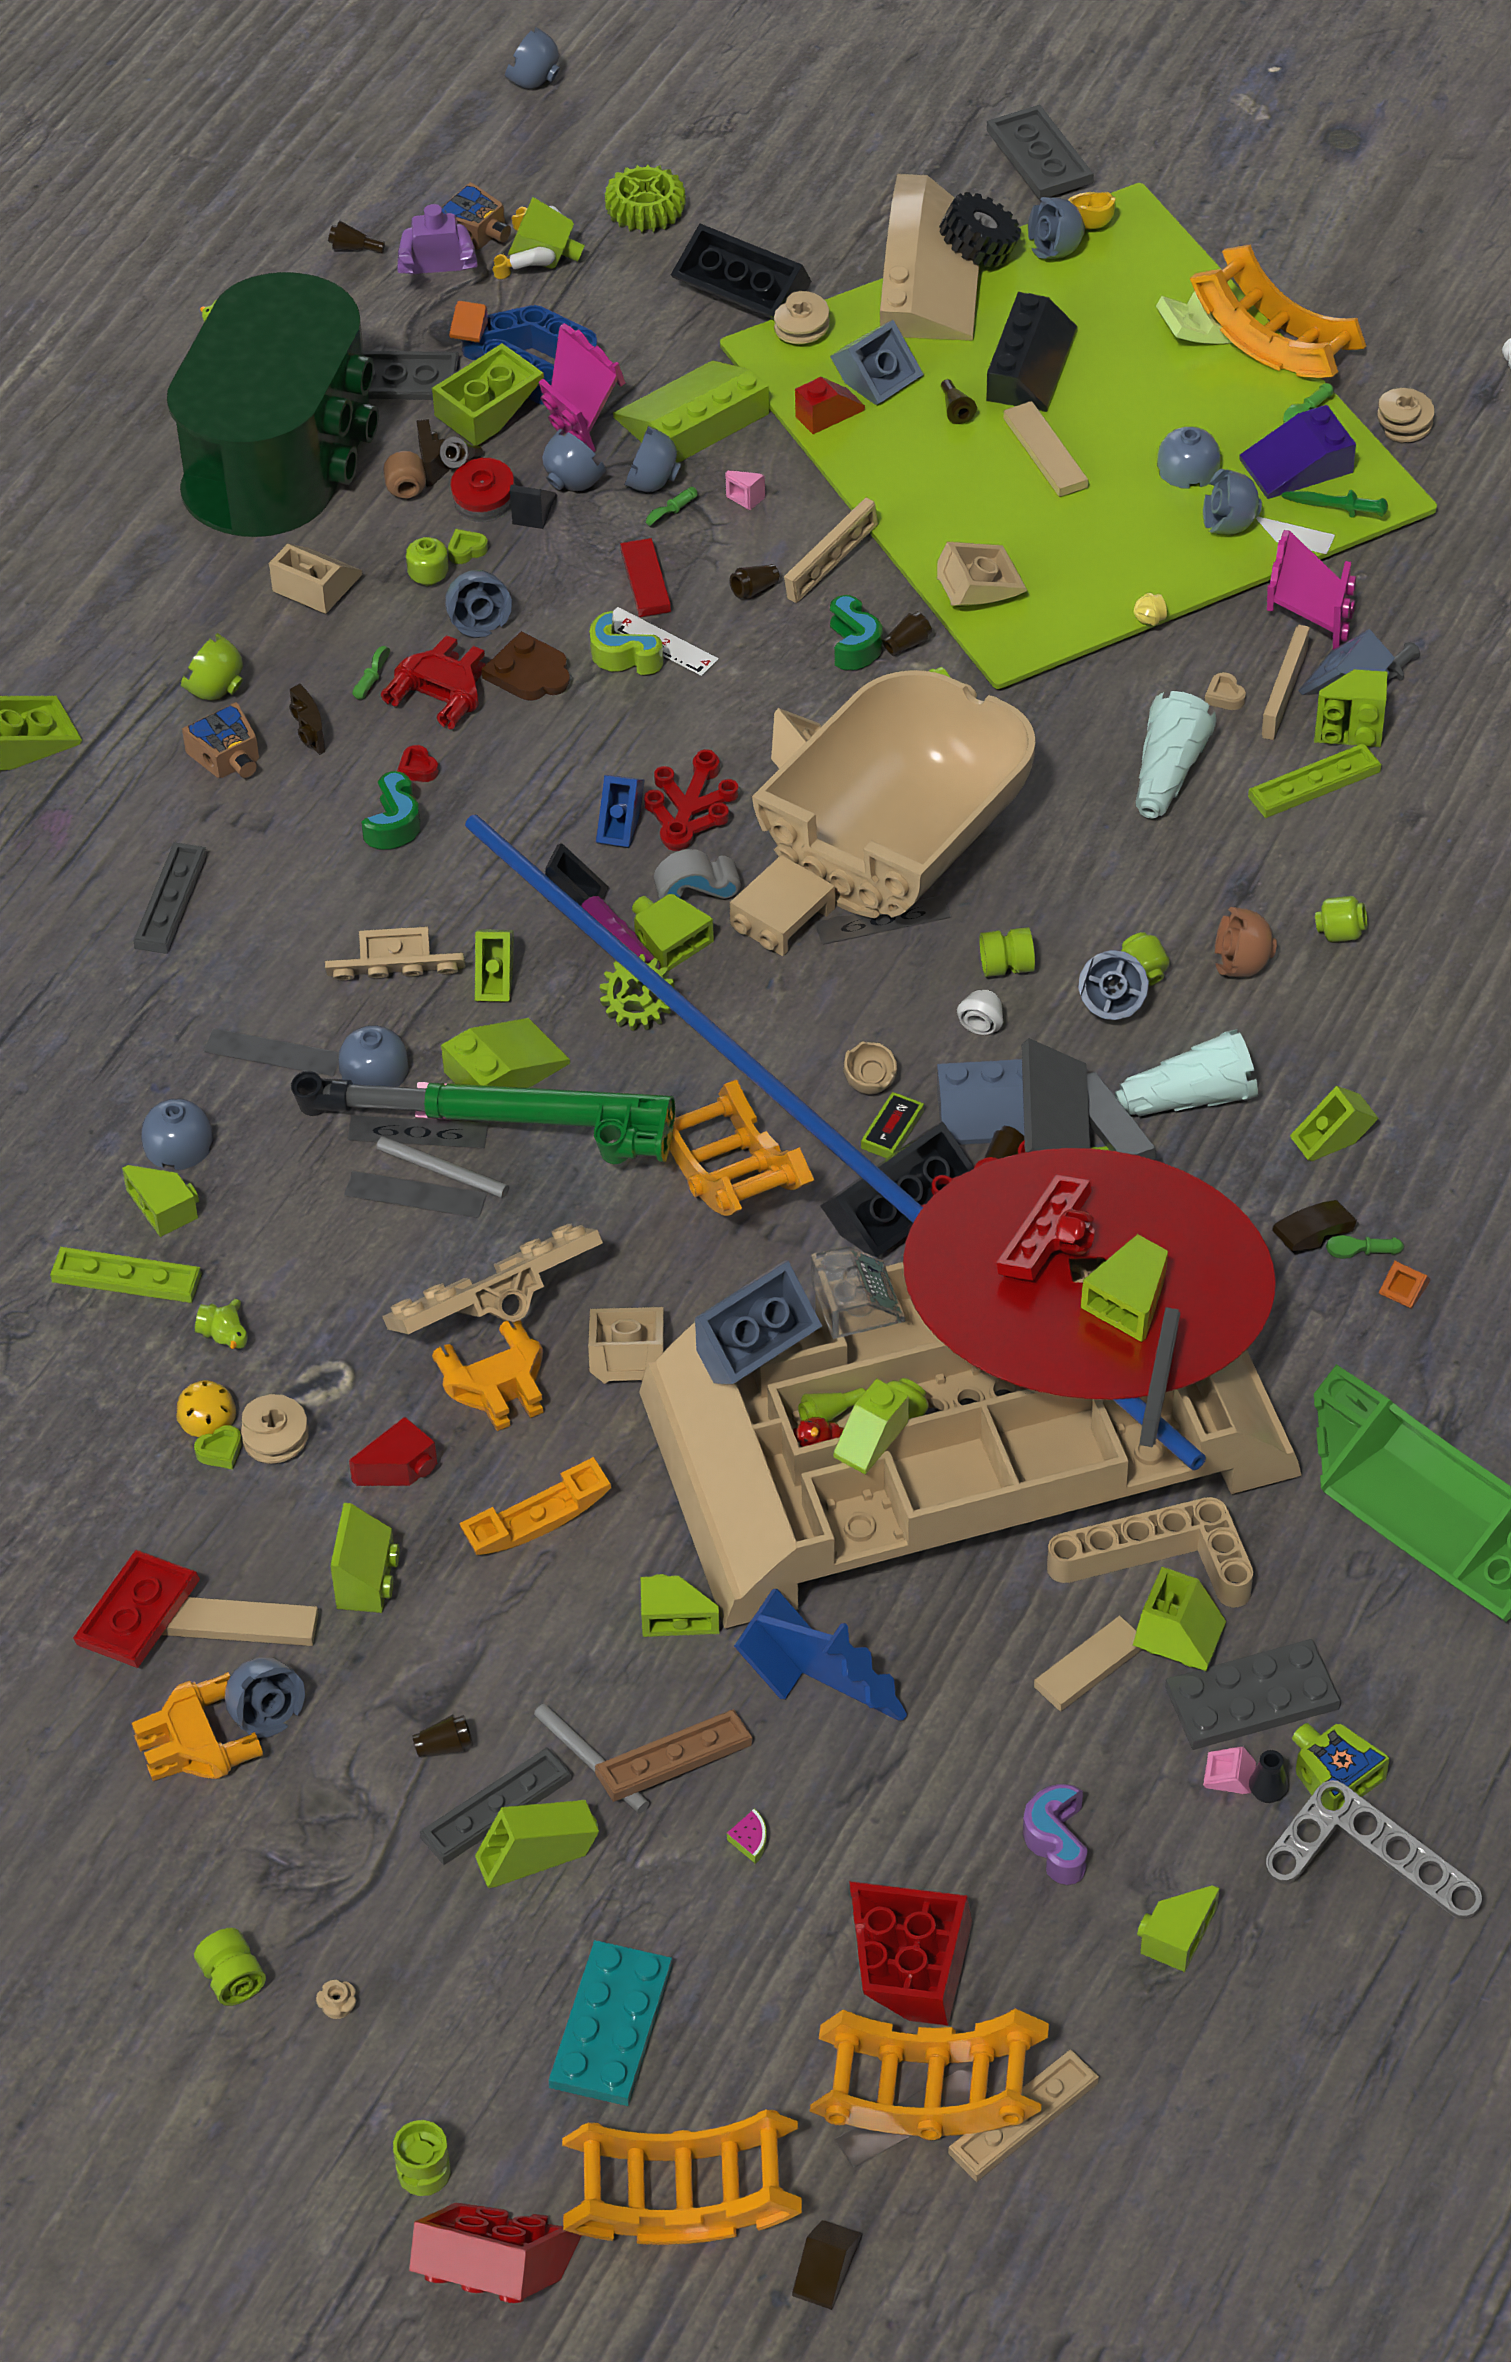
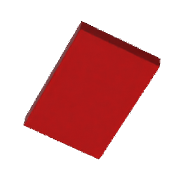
(136, 1608)

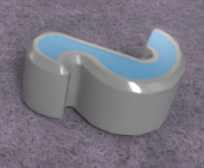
(696, 871)

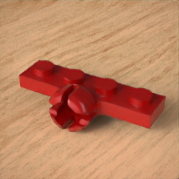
(1051, 1226)

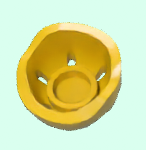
(1095, 208)
(206, 1402)

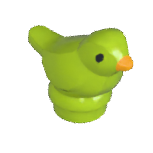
(222, 1324)

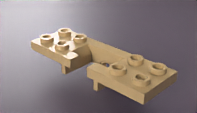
(514, 1276)

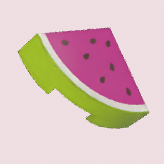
(749, 1836)

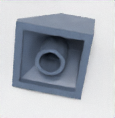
(877, 363)
(1359, 653)

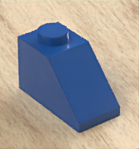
(619, 809)

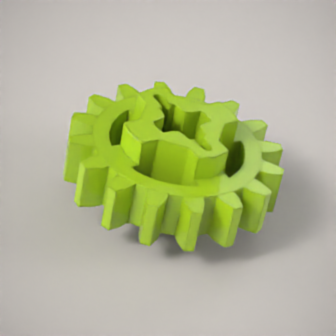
(627, 1001)

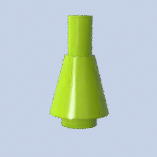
(827, 1404)

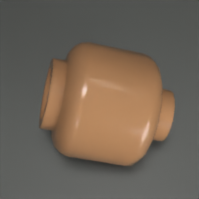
(404, 474)

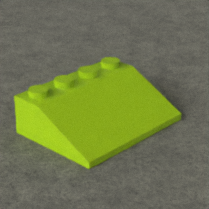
(699, 407)

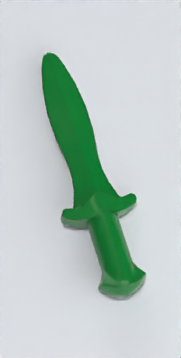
(1349, 502)

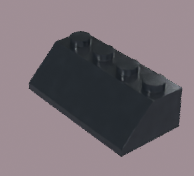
(739, 271)
(1030, 353)
(871, 1220)

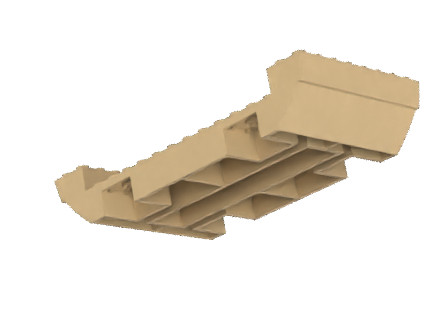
(794, 1513)

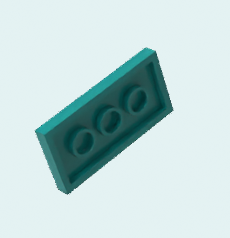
(610, 2023)

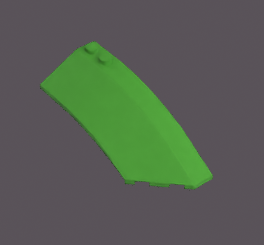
(1415, 1489)

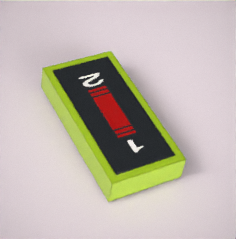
(892, 1125)

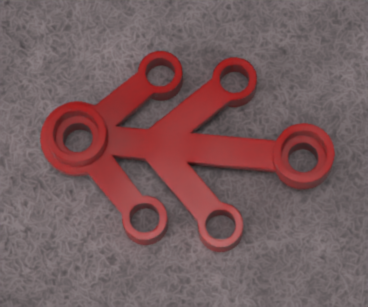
(679, 832)

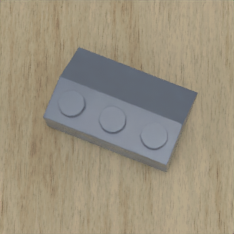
(980, 1098)
(754, 1325)

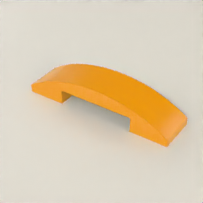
(538, 1514)

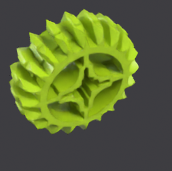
(645, 198)

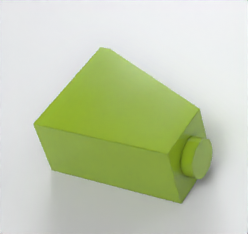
(1127, 1287)
(535, 1839)

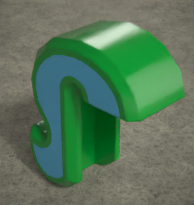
(860, 632)
(401, 817)

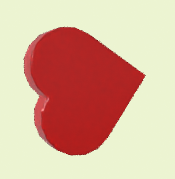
(418, 764)

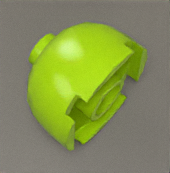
(214, 670)

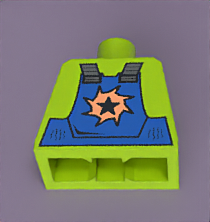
(1338, 1757)

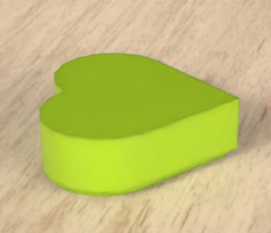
(466, 545)
(220, 1447)

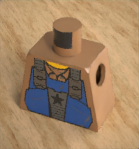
(479, 214)
(223, 742)

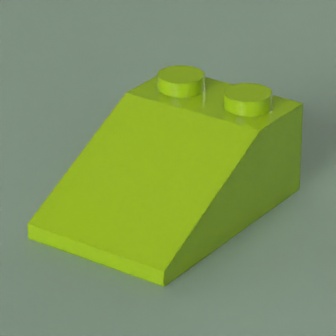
(485, 393)
(33, 730)
(502, 1055)

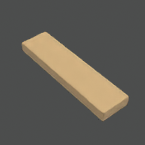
(1045, 449)
(831, 550)
(1285, 682)
(245, 1621)
(1054, 2088)

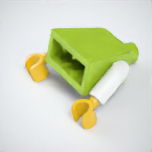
(539, 239)

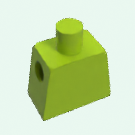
(671, 929)

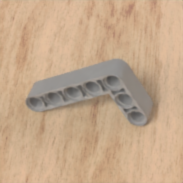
(1375, 1844)

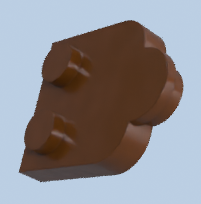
(528, 668)

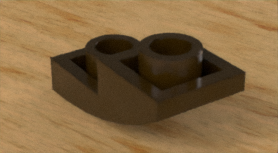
(307, 714)
(1309, 1225)

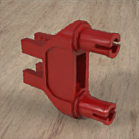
(441, 677)

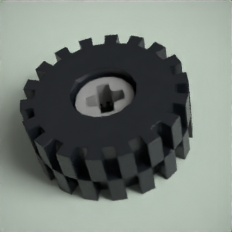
(980, 229)

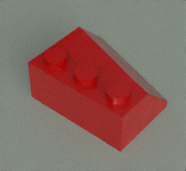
(911, 1948)
(490, 2251)

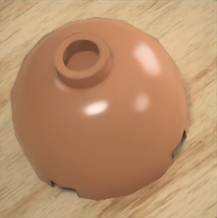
(1244, 943)

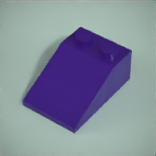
(1301, 453)

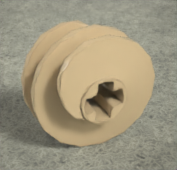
(802, 318)
(1405, 414)
(274, 1428)

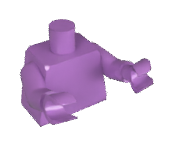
(435, 244)

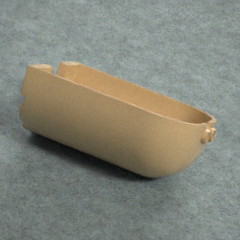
(896, 787)

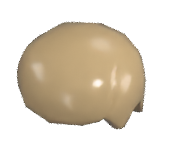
(870, 1067)

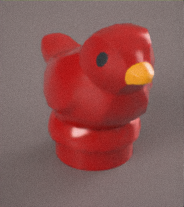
(816, 1430)

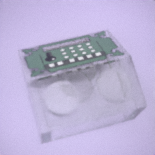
(854, 1291)

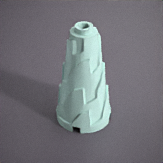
(1173, 741)
(1205, 1075)

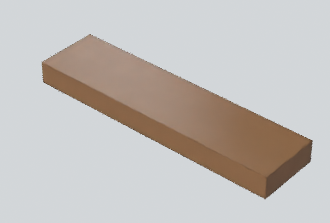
(673, 1755)

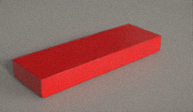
(645, 577)

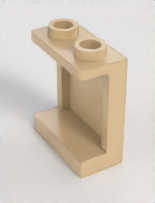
(780, 903)

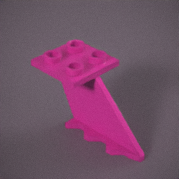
(579, 384)
(1311, 589)

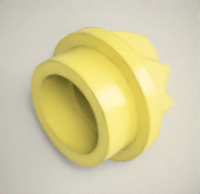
(1150, 609)

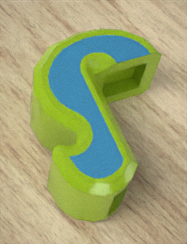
(623, 651)

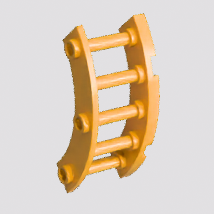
(1317, 334)
(714, 1188)
(1004, 2035)
(684, 2223)

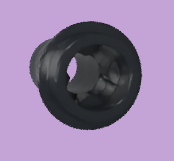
(1269, 1778)

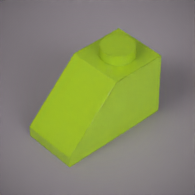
(493, 964)
(1334, 1124)
(161, 1197)
(872, 1426)
(675, 1608)
(1178, 1926)

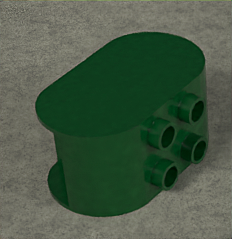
(272, 404)

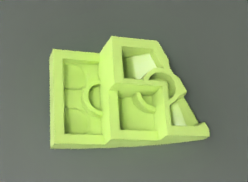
(1191, 321)

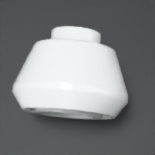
(981, 1012)

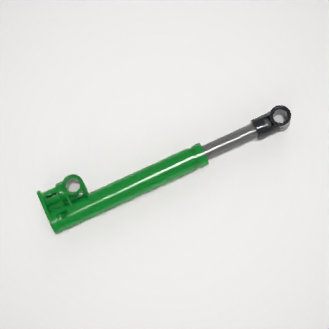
(637, 1120)

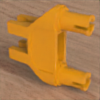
(497, 1378)
(188, 1737)

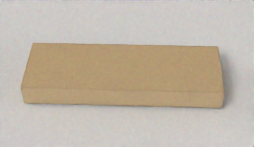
(1088, 1664)

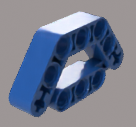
(523, 330)

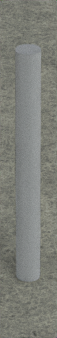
(442, 1167)
(582, 1749)

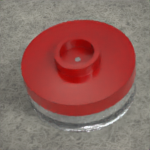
(482, 489)

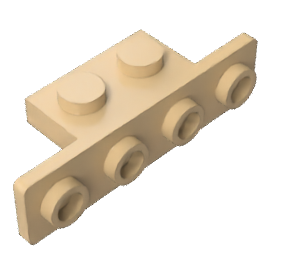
(394, 951)

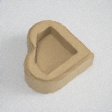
(1225, 692)

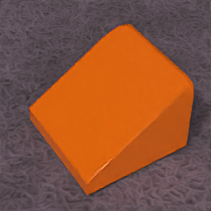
(469, 321)
(1404, 1284)

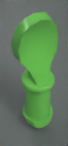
(1325, 391)
(673, 505)
(371, 674)
(1347, 1246)

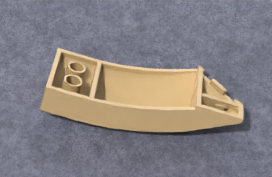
(924, 281)

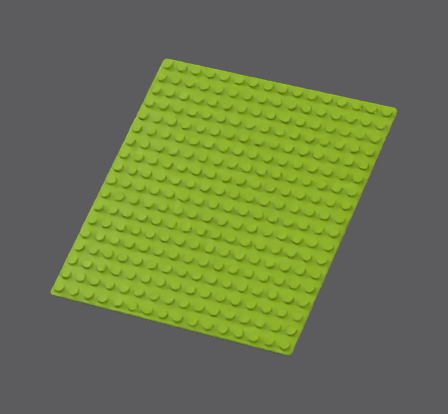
(1112, 408)

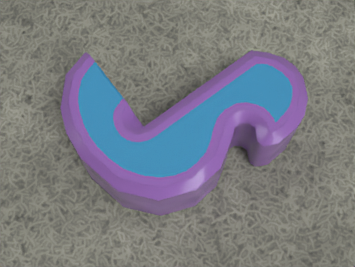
(1050, 1837)

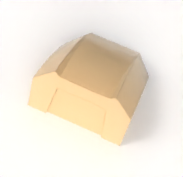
(977, 574)
(624, 1342)

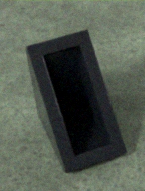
(530, 506)
(573, 876)

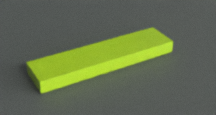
(1314, 780)
(125, 1274)

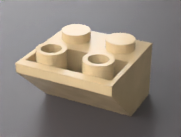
(311, 577)

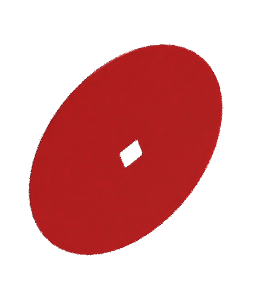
(1036, 1328)

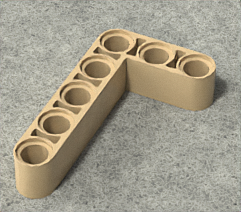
(1159, 1543)

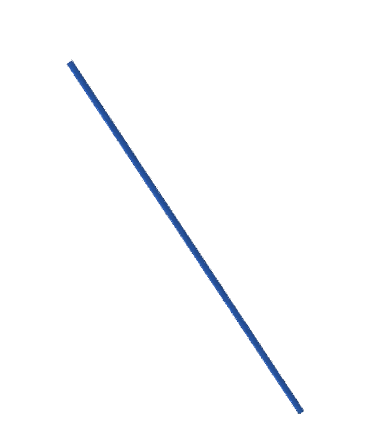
(757, 1073)

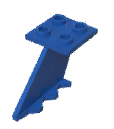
(785, 1646)

